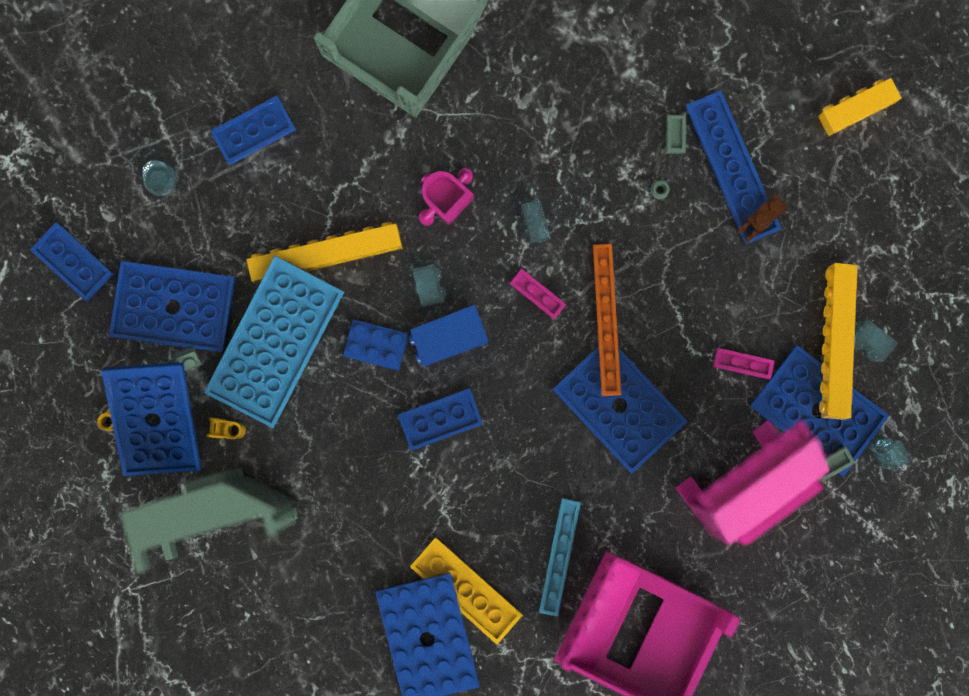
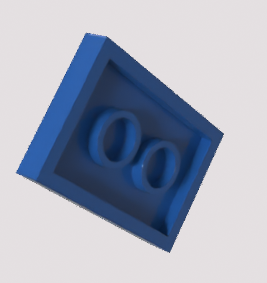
(375, 345)

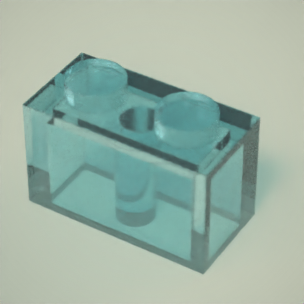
(535, 221)
(429, 286)
(873, 341)
(890, 454)

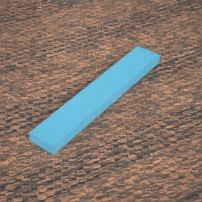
(559, 557)

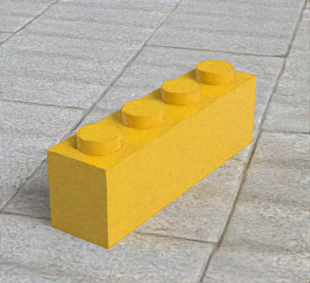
(860, 106)

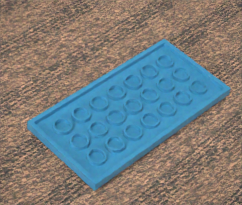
(274, 342)

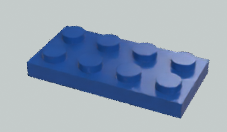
(253, 130)
(71, 261)
(440, 419)

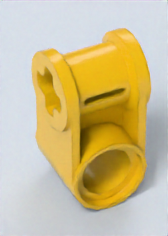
(223, 429)

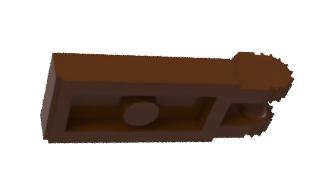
(763, 216)

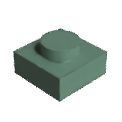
(189, 358)

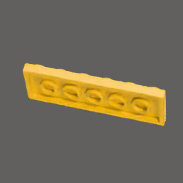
(476, 597)

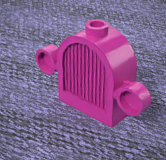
(445, 195)

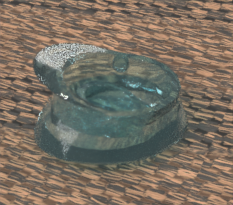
(159, 177)

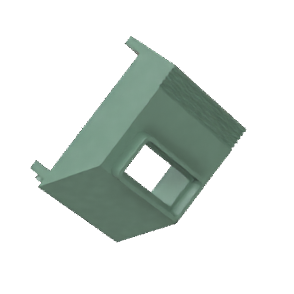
(390, 61)
(204, 507)

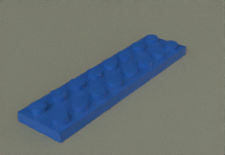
(729, 160)

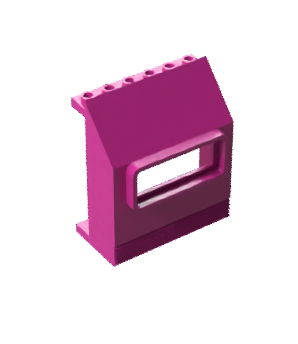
(760, 488)
(674, 646)

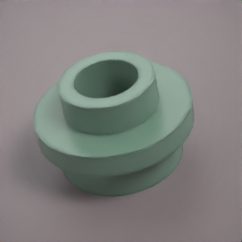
(660, 183)

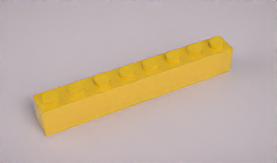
(331, 251)
(839, 341)

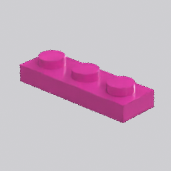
(537, 294)
(743, 363)

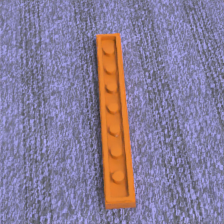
(606, 320)

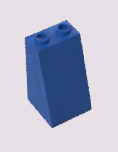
(448, 336)

